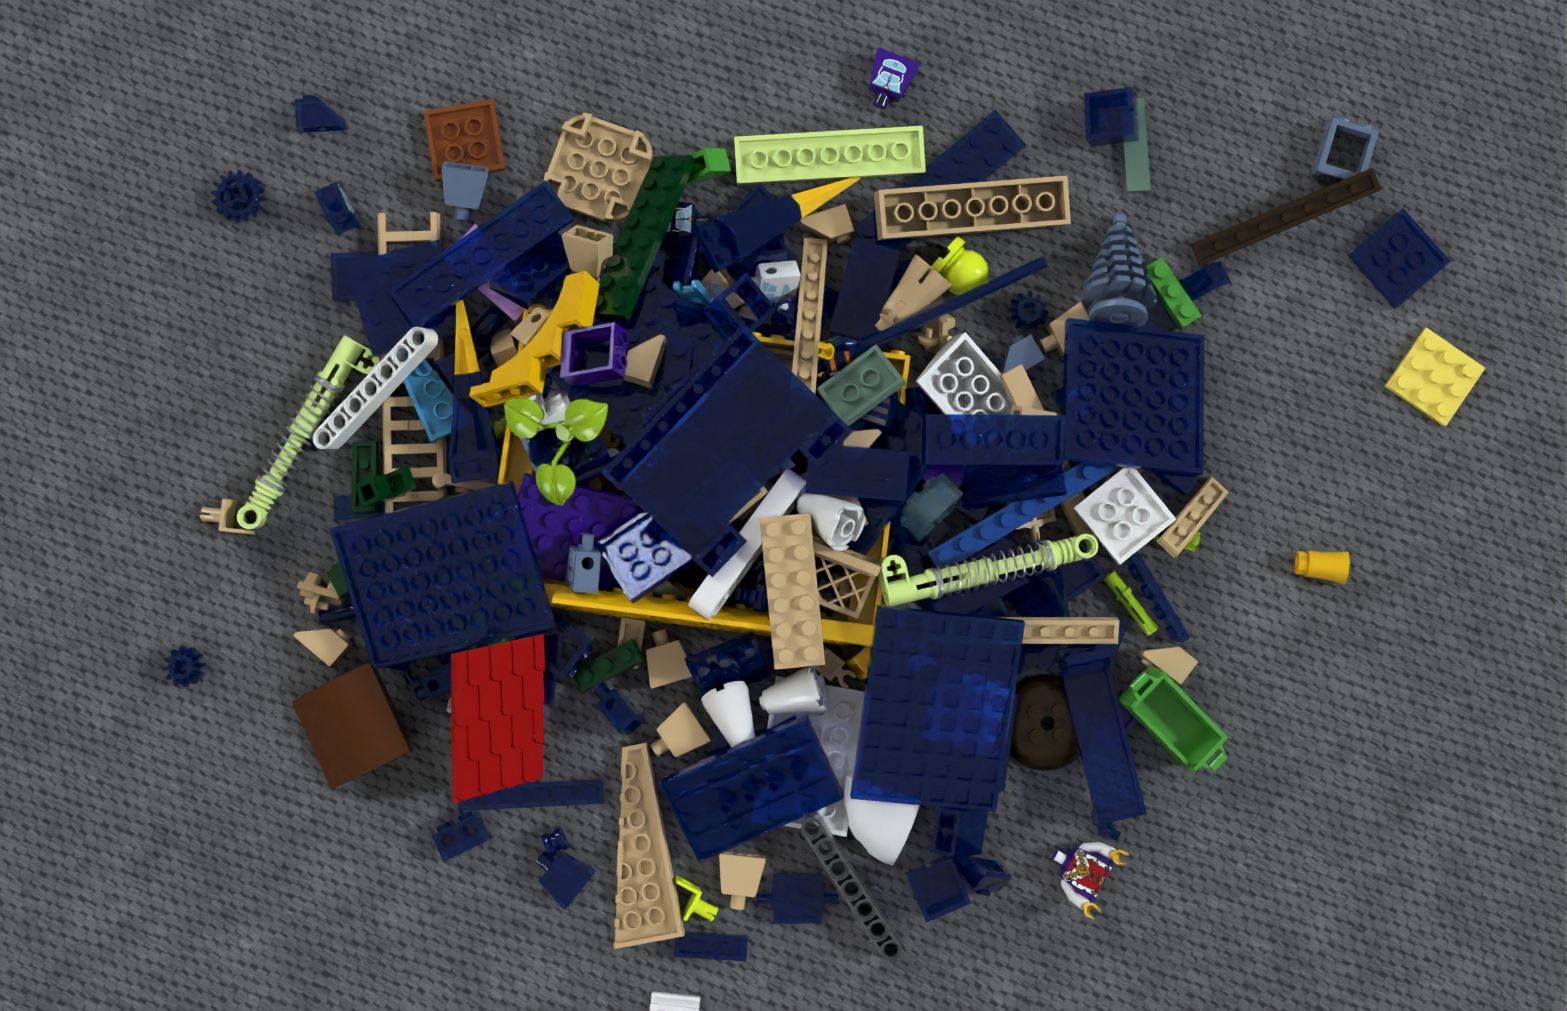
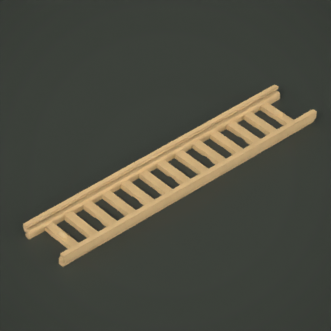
(440, 446)

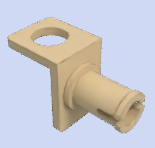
(223, 516)

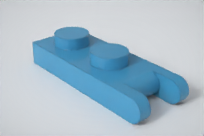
(695, 292)

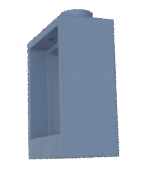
(1335, 174)

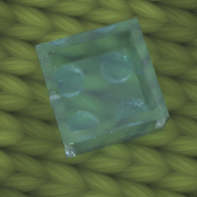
(930, 505)

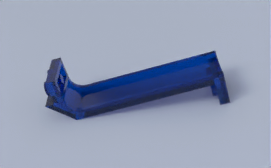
(1101, 733)

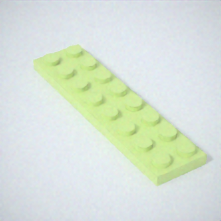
(829, 155)

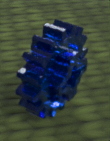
(233, 205)
(754, 596)

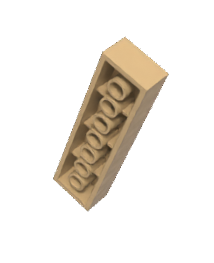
(972, 208)

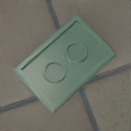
(861, 385)

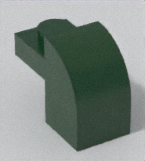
(385, 487)

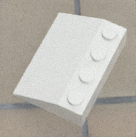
(964, 380)

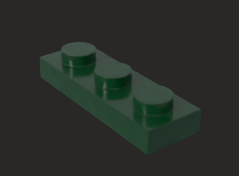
(363, 467)
(608, 665)

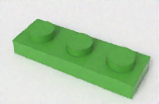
(1172, 294)

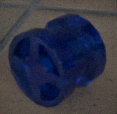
(555, 841)

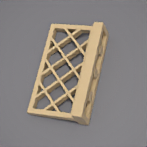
(850, 560)

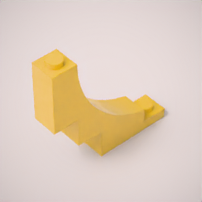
(526, 371)

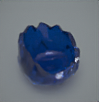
(785, 317)

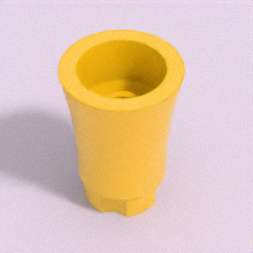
(1323, 565)

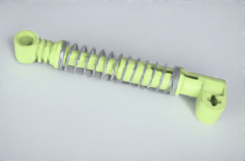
(304, 426)
(979, 571)

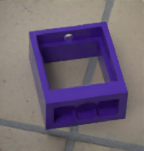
(573, 354)

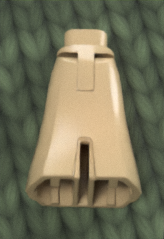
(913, 293)

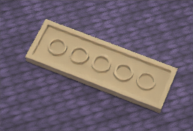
(792, 591)

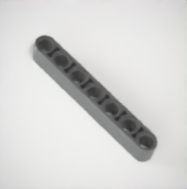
(857, 896)

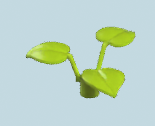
(582, 420)

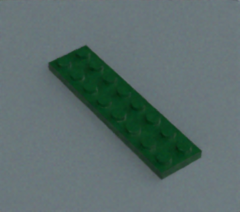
(642, 236)

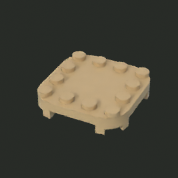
(599, 167)

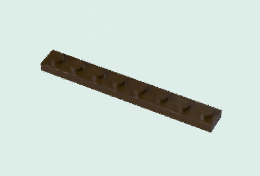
(1286, 216)

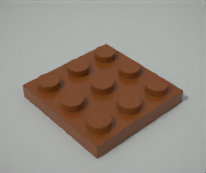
(465, 136)

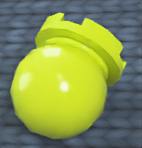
(962, 267)

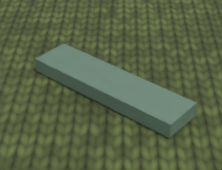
(1136, 157)

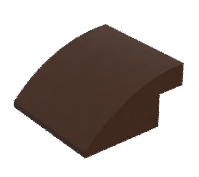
(352, 725)

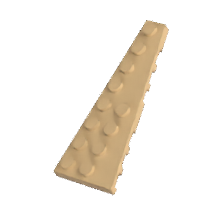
(646, 884)

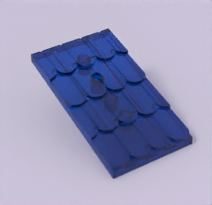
(752, 788)

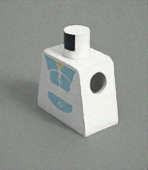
(777, 279)

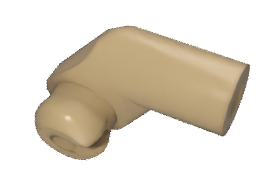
(843, 586)

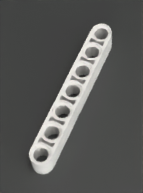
(385, 386)
(717, 589)

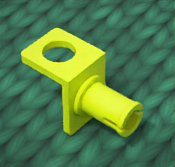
(695, 904)

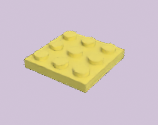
(1435, 377)

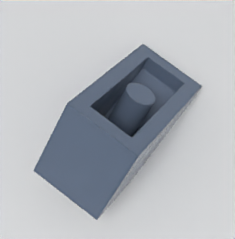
(1024, 352)

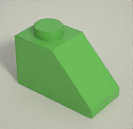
(709, 165)

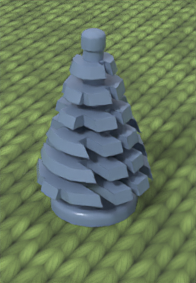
(1118, 280)

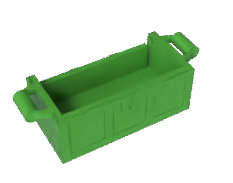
(1174, 720)

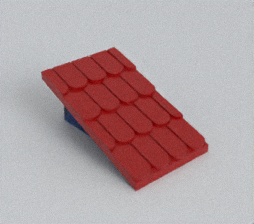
(496, 715)

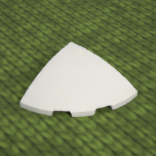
(879, 825)

